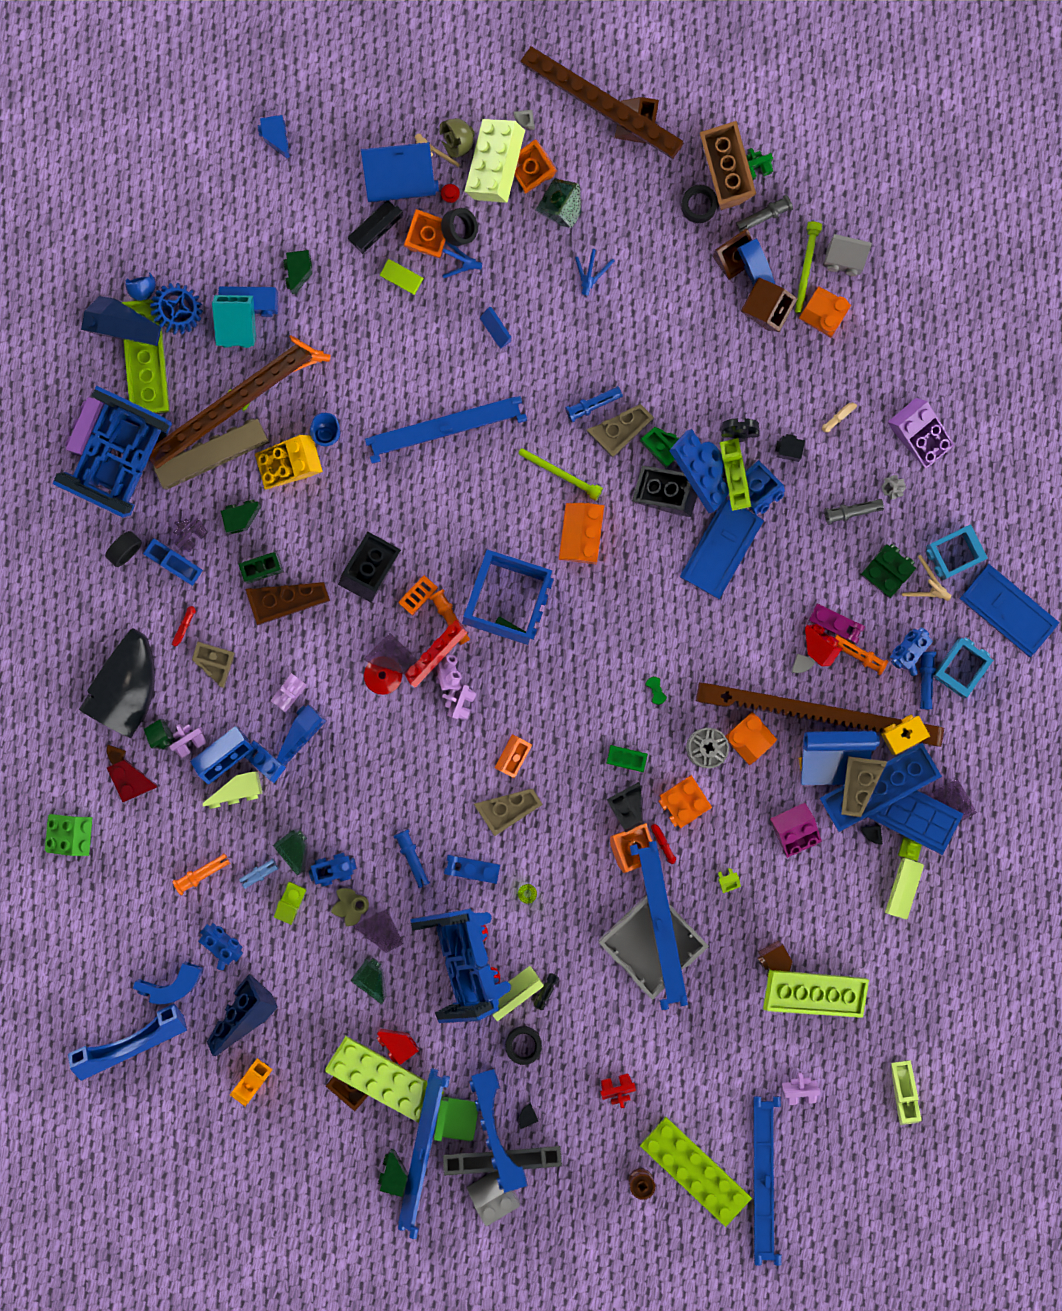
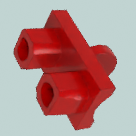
(626, 1087)

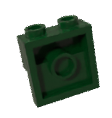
(889, 570)

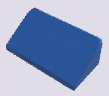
(495, 327)

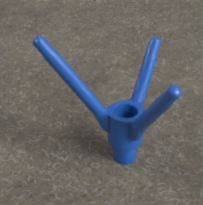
(468, 262)
(587, 280)

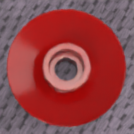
(381, 686)

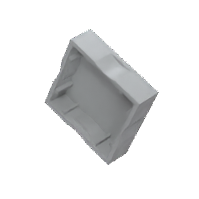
(635, 948)

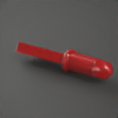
(183, 627)
(663, 843)

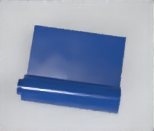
(398, 172)
(827, 754)

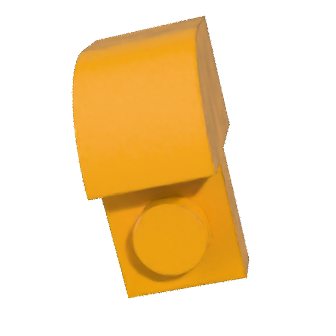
(251, 1082)

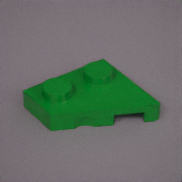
(659, 444)

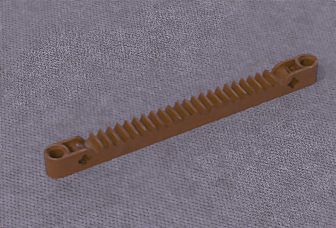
(712, 694)

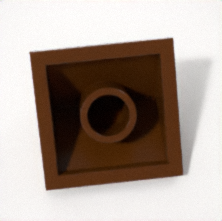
(728, 256)

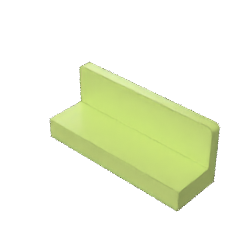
(904, 888)
(522, 987)

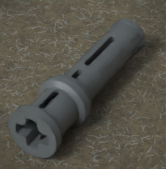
(772, 210)
(845, 512)

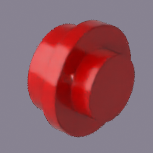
(450, 193)

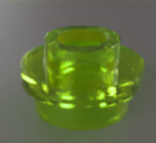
(527, 900)

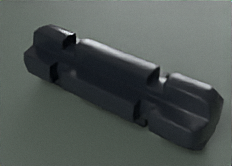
(546, 991)

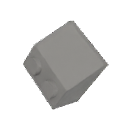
(846, 255)
(491, 1201)

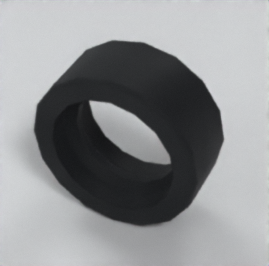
(699, 189)
(448, 230)
(123, 549)
(518, 1059)

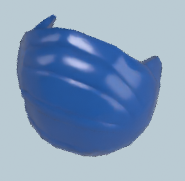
(141, 287)
(325, 429)

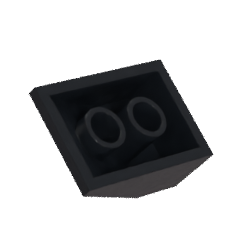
(665, 491)
(369, 567)

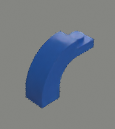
(185, 982)

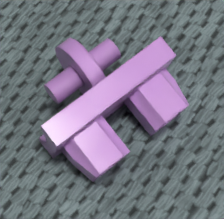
(448, 676)
(288, 692)
(455, 701)
(180, 746)
(801, 1088)

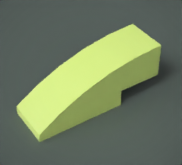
(905, 1093)

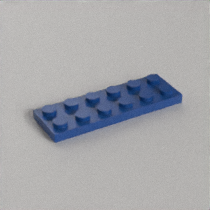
(899, 778)

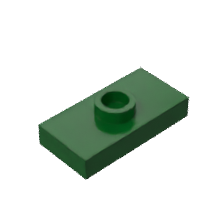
(626, 758)

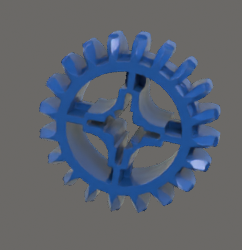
(169, 305)

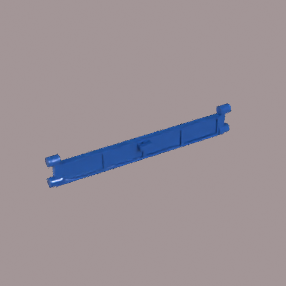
(445, 426)
(662, 924)
(421, 1152)
(764, 1180)

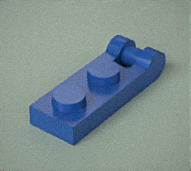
(265, 762)
(473, 869)

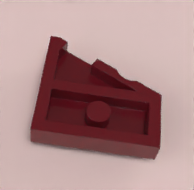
(129, 780)

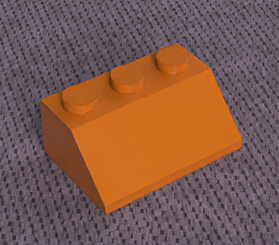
(581, 532)

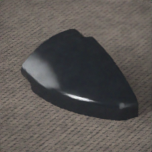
(123, 686)

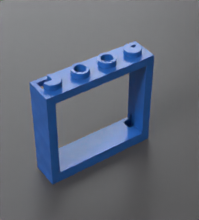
(517, 566)

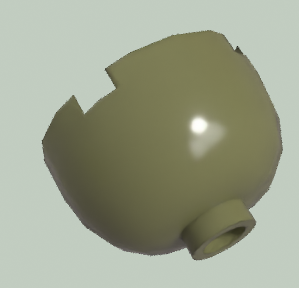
(456, 133)

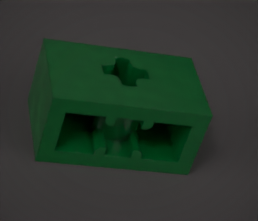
(261, 567)

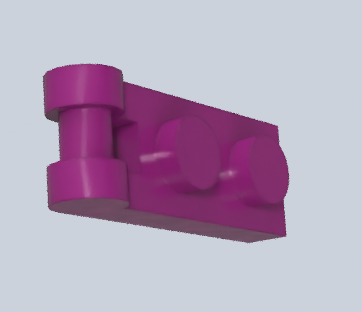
(836, 623)

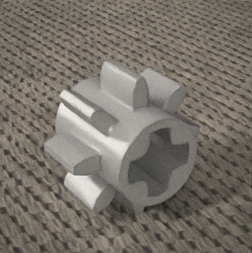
(893, 487)

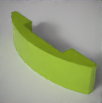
(735, 474)

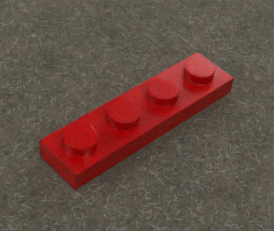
(435, 653)

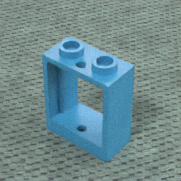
(973, 544)
(951, 683)

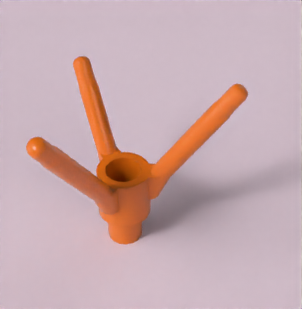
(317, 355)

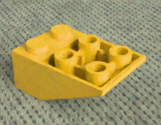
(288, 461)

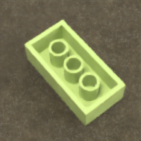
(494, 160)

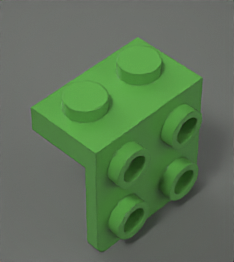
(68, 835)
(456, 1119)

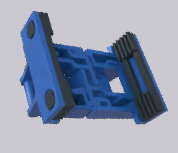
(116, 474)
(462, 944)

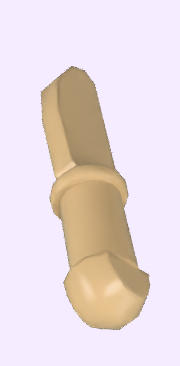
(839, 416)

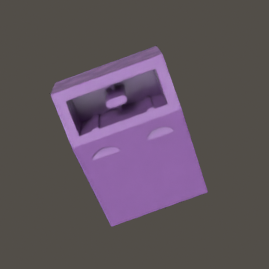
(921, 432)

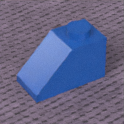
(274, 134)

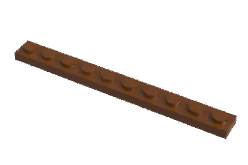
(602, 102)
(228, 405)

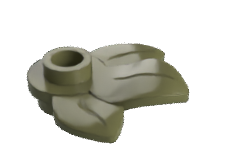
(347, 906)

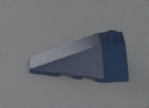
(116, 320)
(250, 1009)

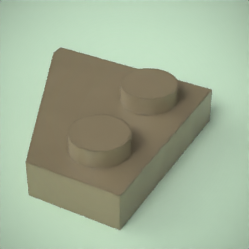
(214, 662)

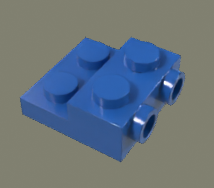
(763, 488)

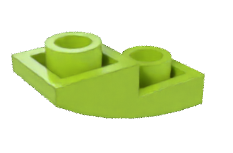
(401, 276)

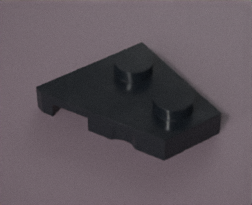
(628, 807)

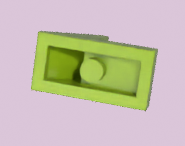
(290, 903)

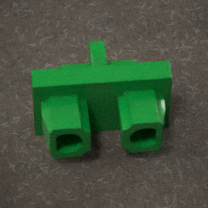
(763, 163)

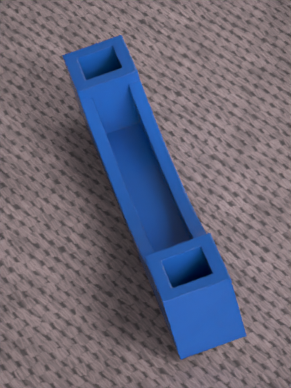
(92, 1060)
(511, 1176)

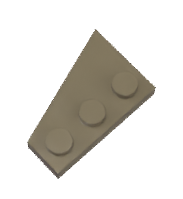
(620, 430)
(860, 783)
(507, 809)

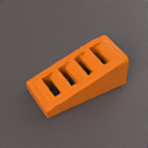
(406, 606)

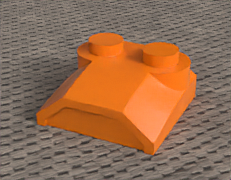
(533, 166)
(425, 234)
(825, 311)
(750, 738)
(621, 844)

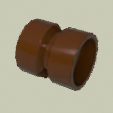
(641, 1184)

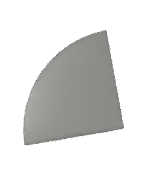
(525, 119)
(802, 664)

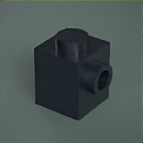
(789, 448)

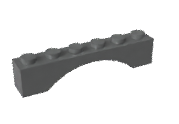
(482, 1163)

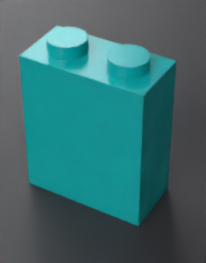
(234, 320)

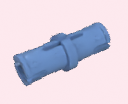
(258, 873)

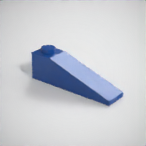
(301, 731)

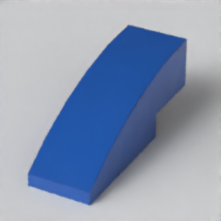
(755, 261)
(172, 561)

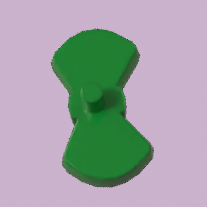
(658, 696)

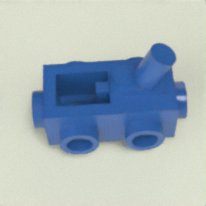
(911, 649)
(340, 867)
(221, 945)

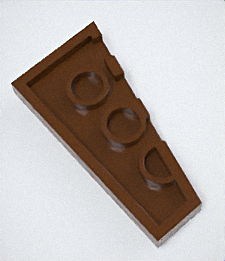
(281, 601)

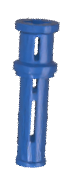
(585, 407)
(927, 669)
(408, 849)

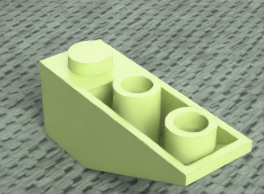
(239, 787)

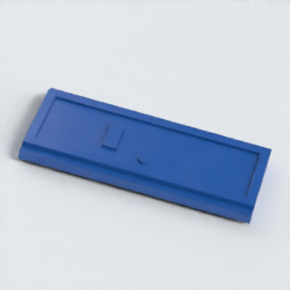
(721, 549)
(1009, 610)
(921, 820)

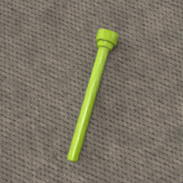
(813, 229)
(592, 490)

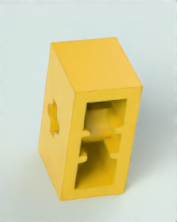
(916, 733)

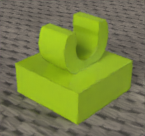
(909, 849)
(729, 882)

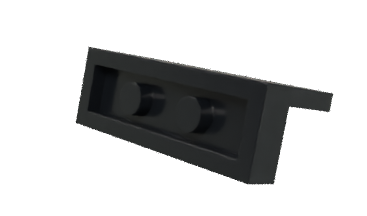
(375, 226)

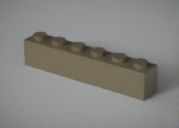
(212, 453)

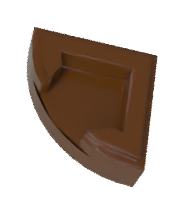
(115, 754)

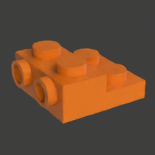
(684, 802)

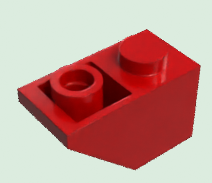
(821, 646)
(399, 1044)

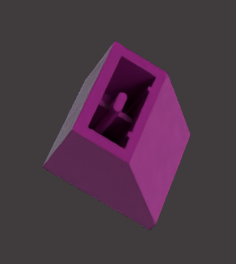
(796, 829)

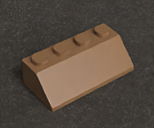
(728, 165)

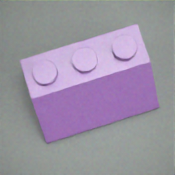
(84, 426)

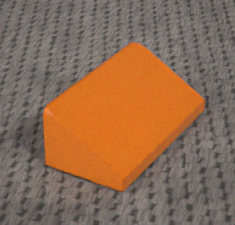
(513, 756)

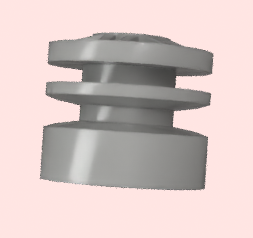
(698, 754)

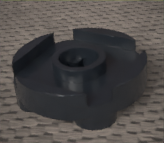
(740, 430)

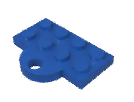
(701, 469)

